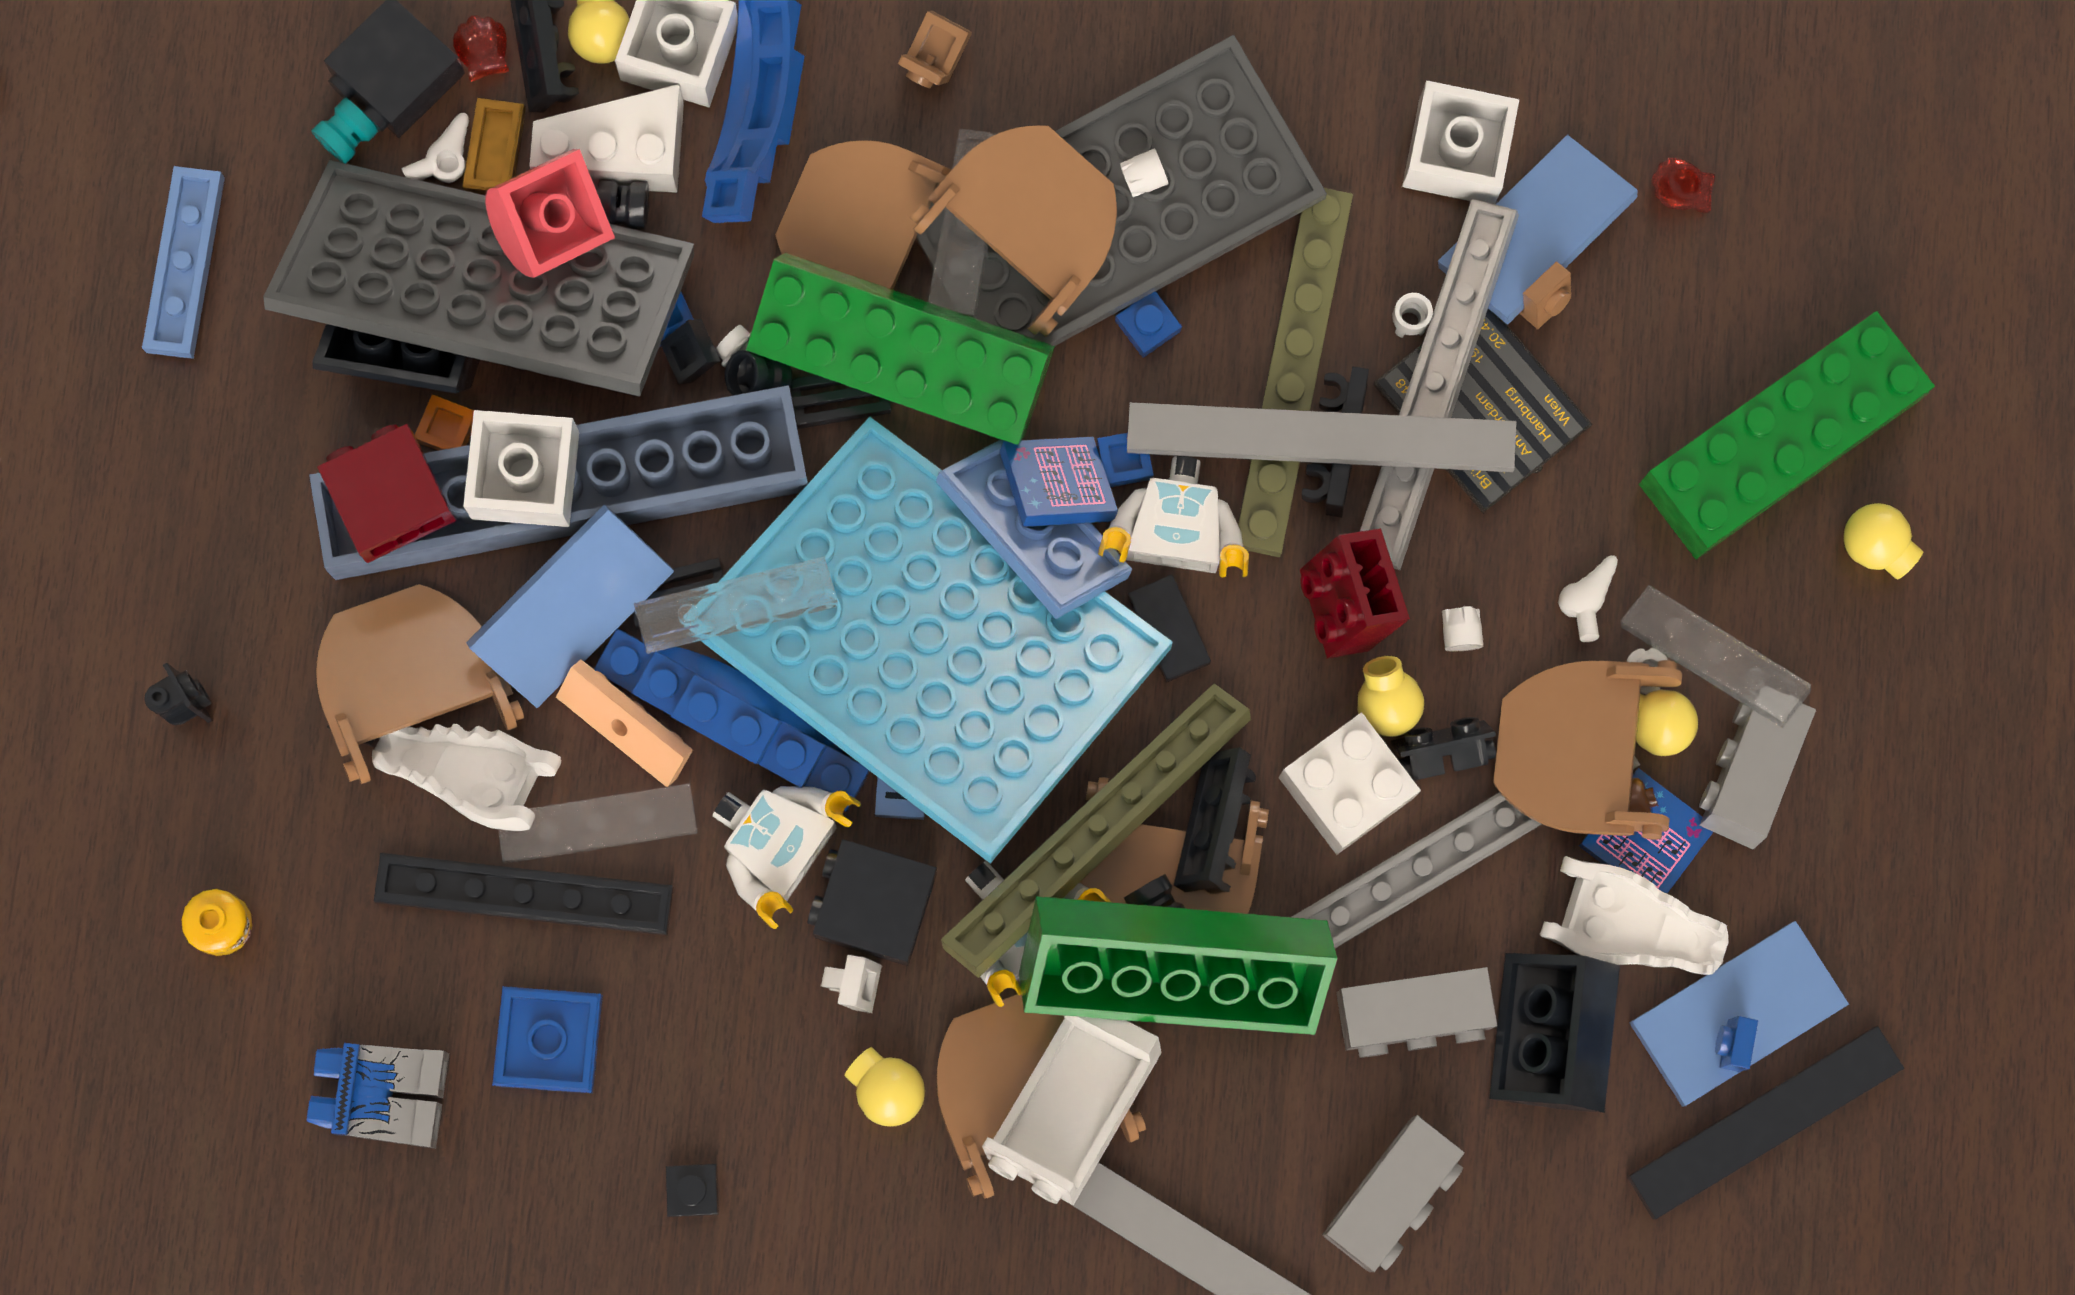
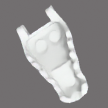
(472, 771)
(1630, 921)

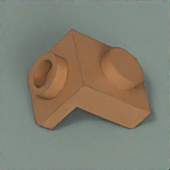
(935, 50)
(1547, 295)

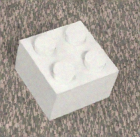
(678, 45)
(1460, 142)
(521, 468)
(1349, 783)

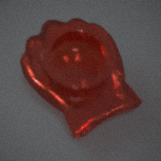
(481, 46)
(1683, 186)

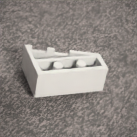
(619, 139)

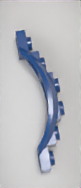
(757, 109)
(731, 712)

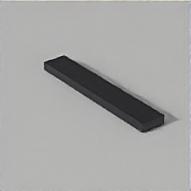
(523, 894)
(1765, 1122)

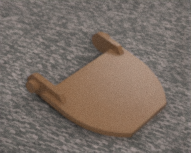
(858, 207)
(1035, 208)
(400, 666)
(1572, 746)
(1157, 851)
(984, 1070)

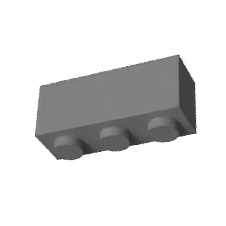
(1753, 775)
(1416, 1011)
(1395, 1195)

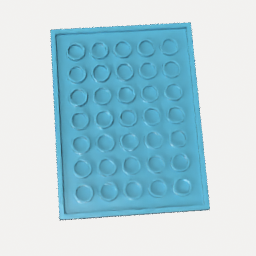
(937, 650)

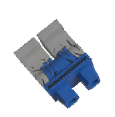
(365, 1092)

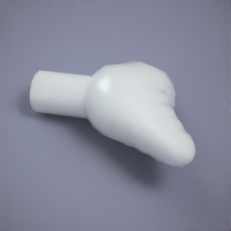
(445, 155)
(1586, 598)

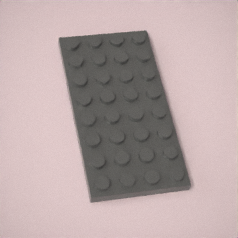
(1228, 178)
(430, 273)

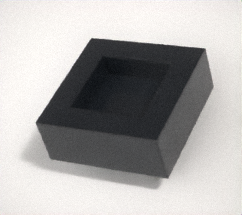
(690, 351)
(692, 1190)

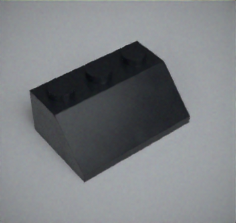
(392, 361)
(1555, 1031)

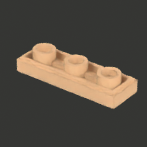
(624, 723)

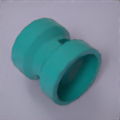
(344, 130)

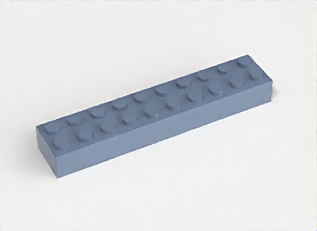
(634, 464)

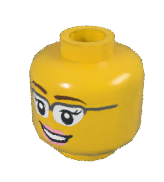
(216, 922)

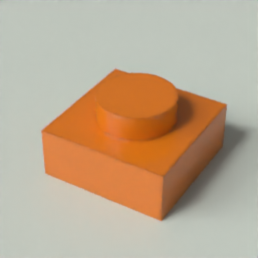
(444, 424)

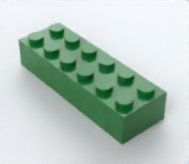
(900, 348)
(1786, 435)
(1176, 965)

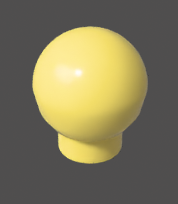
(597, 29)
(1881, 539)
(1389, 697)
(1665, 722)
(887, 1088)

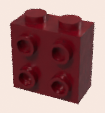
(385, 492)
(1353, 593)

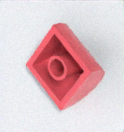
(548, 215)

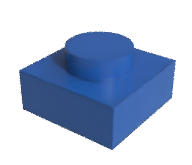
(1148, 324)
(1120, 466)
(1736, 1043)

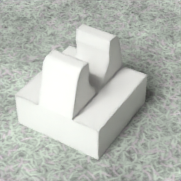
(855, 983)

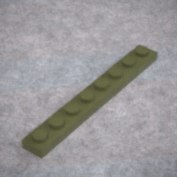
(1295, 363)
(1096, 828)

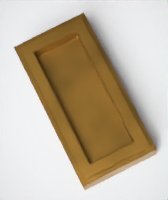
(493, 144)

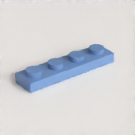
(183, 262)

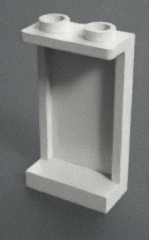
(1073, 1105)

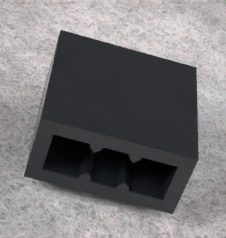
(393, 68)
(872, 901)

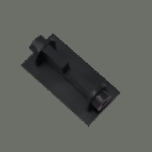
(178, 697)
(1461, 741)

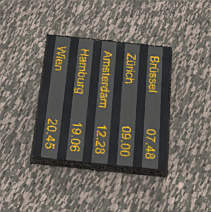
(1507, 386)

